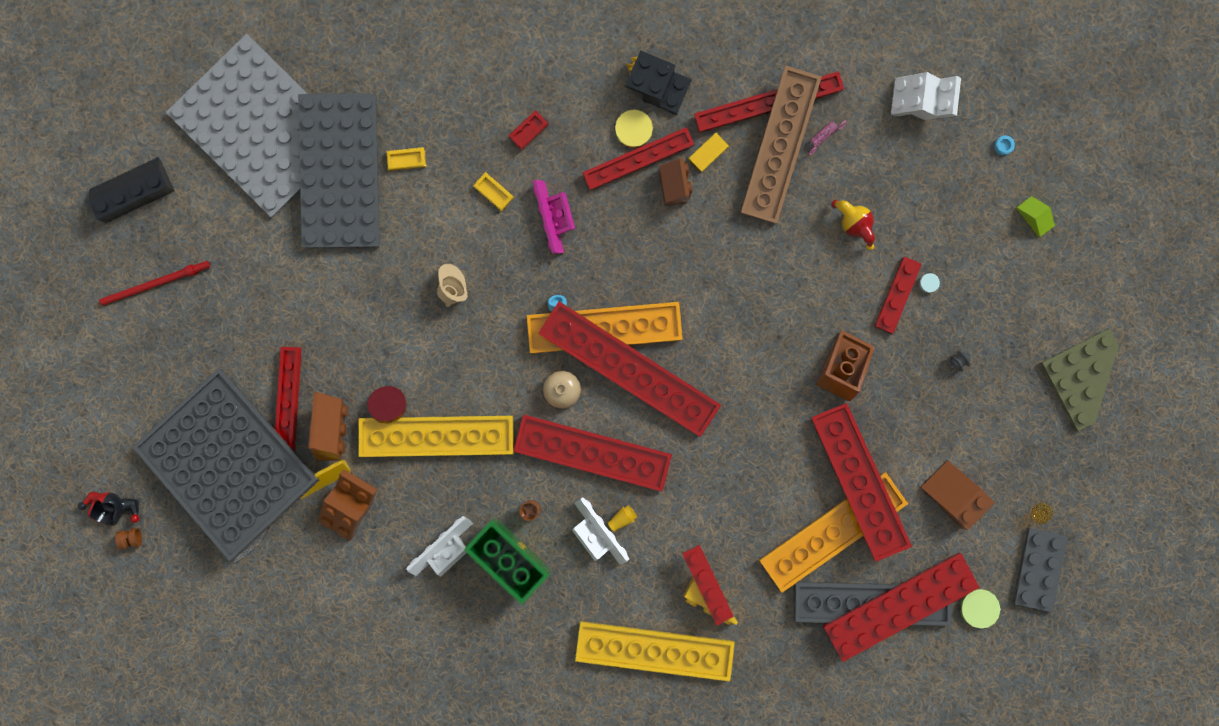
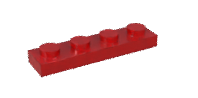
(898, 295)
(707, 585)

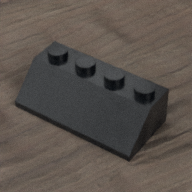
(130, 191)

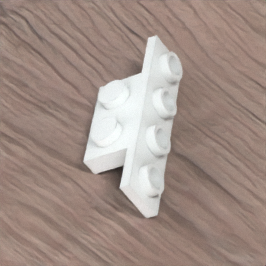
(595, 535)
(444, 551)

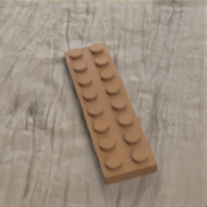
(780, 144)

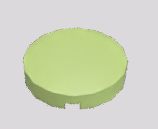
(980, 608)

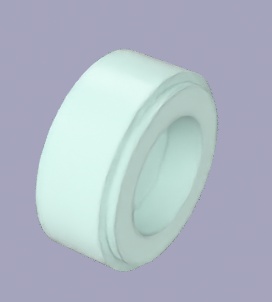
(929, 283)

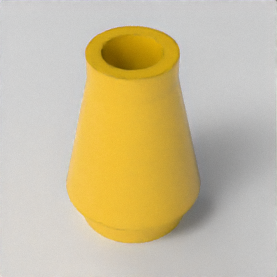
(623, 518)

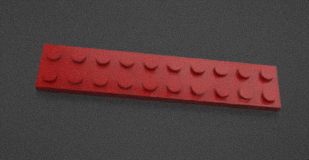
(629, 369)

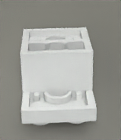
(926, 96)

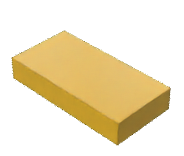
(708, 152)
(406, 159)
(493, 191)

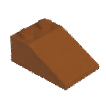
(845, 366)
(957, 495)

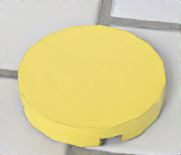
(633, 128)

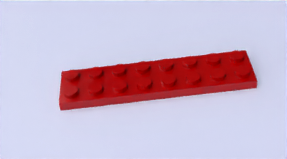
(592, 452)
(861, 482)
(901, 606)

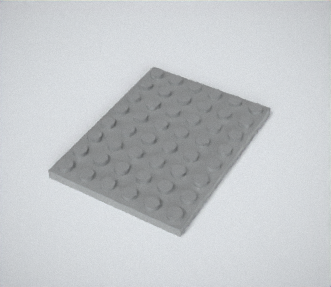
(247, 123)

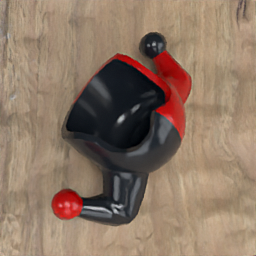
(108, 507)

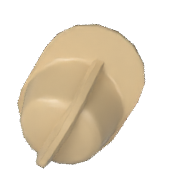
(451, 285)

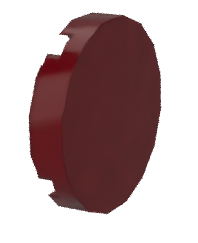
(387, 404)

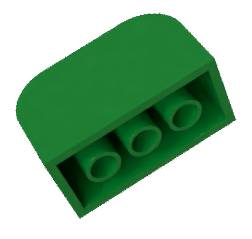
(508, 560)

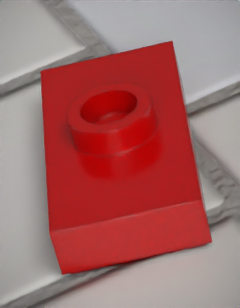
(528, 130)

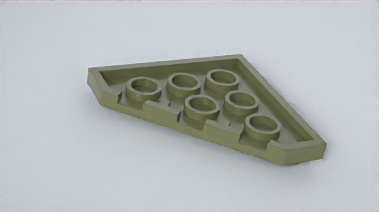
(1082, 376)

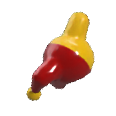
(857, 221)

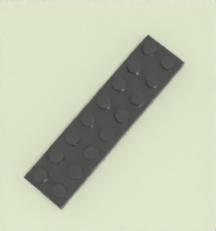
(828, 601)

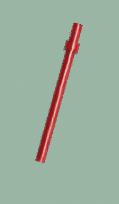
(189, 271)

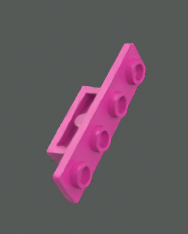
(555, 215)

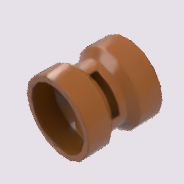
(526, 510)
(130, 538)

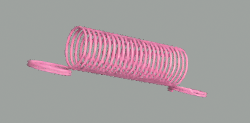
(819, 134)

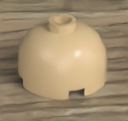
(562, 389)

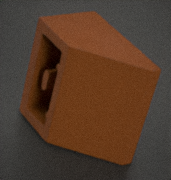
(674, 182)

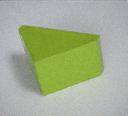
(1037, 215)

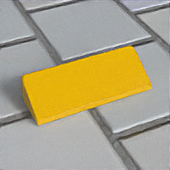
(328, 475)

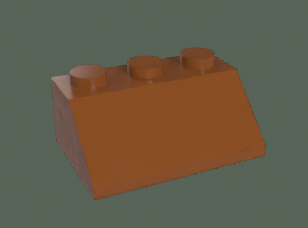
(327, 427)

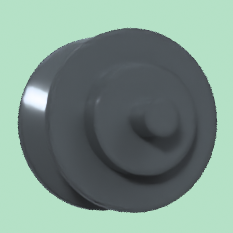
(959, 361)

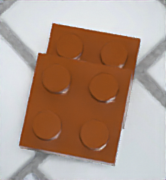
(347, 505)

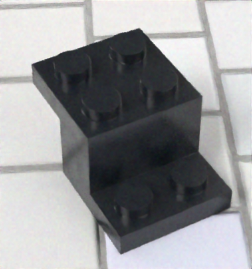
(658, 82)

